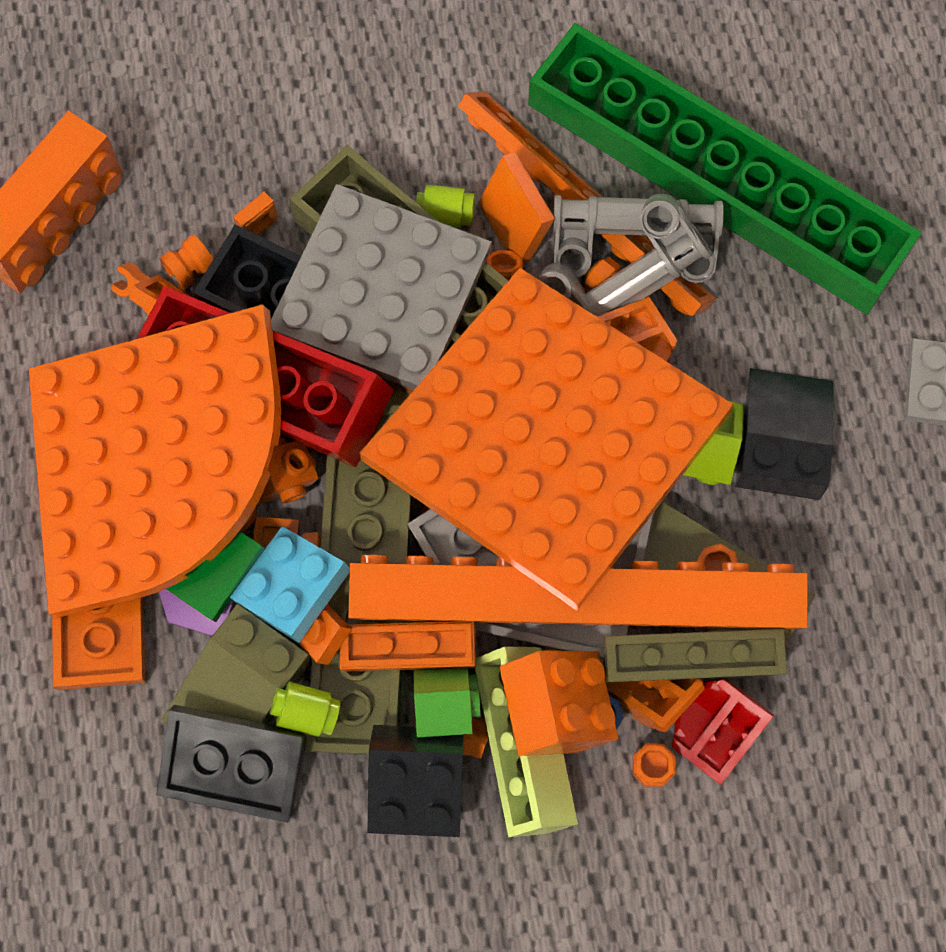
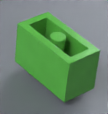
(445, 701)

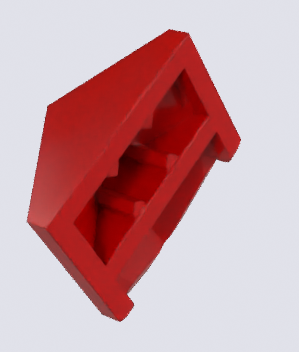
(719, 728)

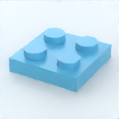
(290, 583)

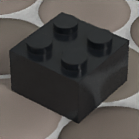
(414, 782)

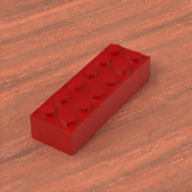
(323, 398)

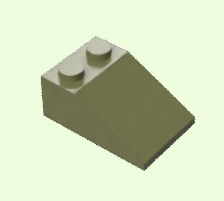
(242, 669)

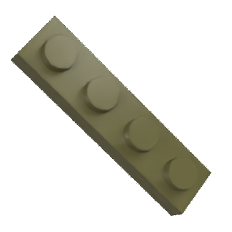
(694, 655)

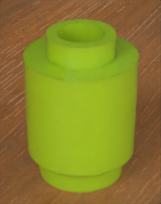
(448, 205)
(305, 709)

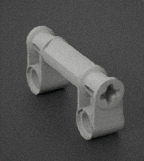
(580, 219)
(675, 248)

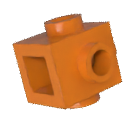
(291, 472)

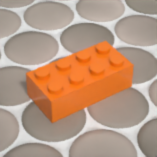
(52, 196)

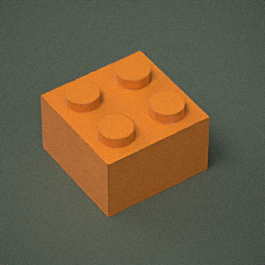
(558, 702)

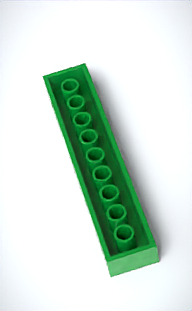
(710, 157)

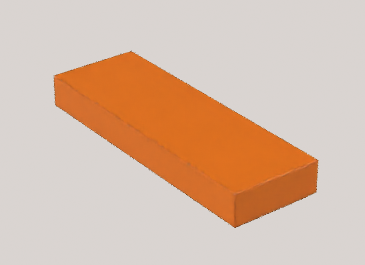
(409, 646)

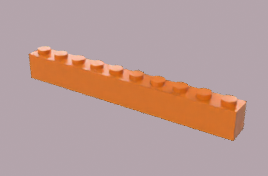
(621, 598)

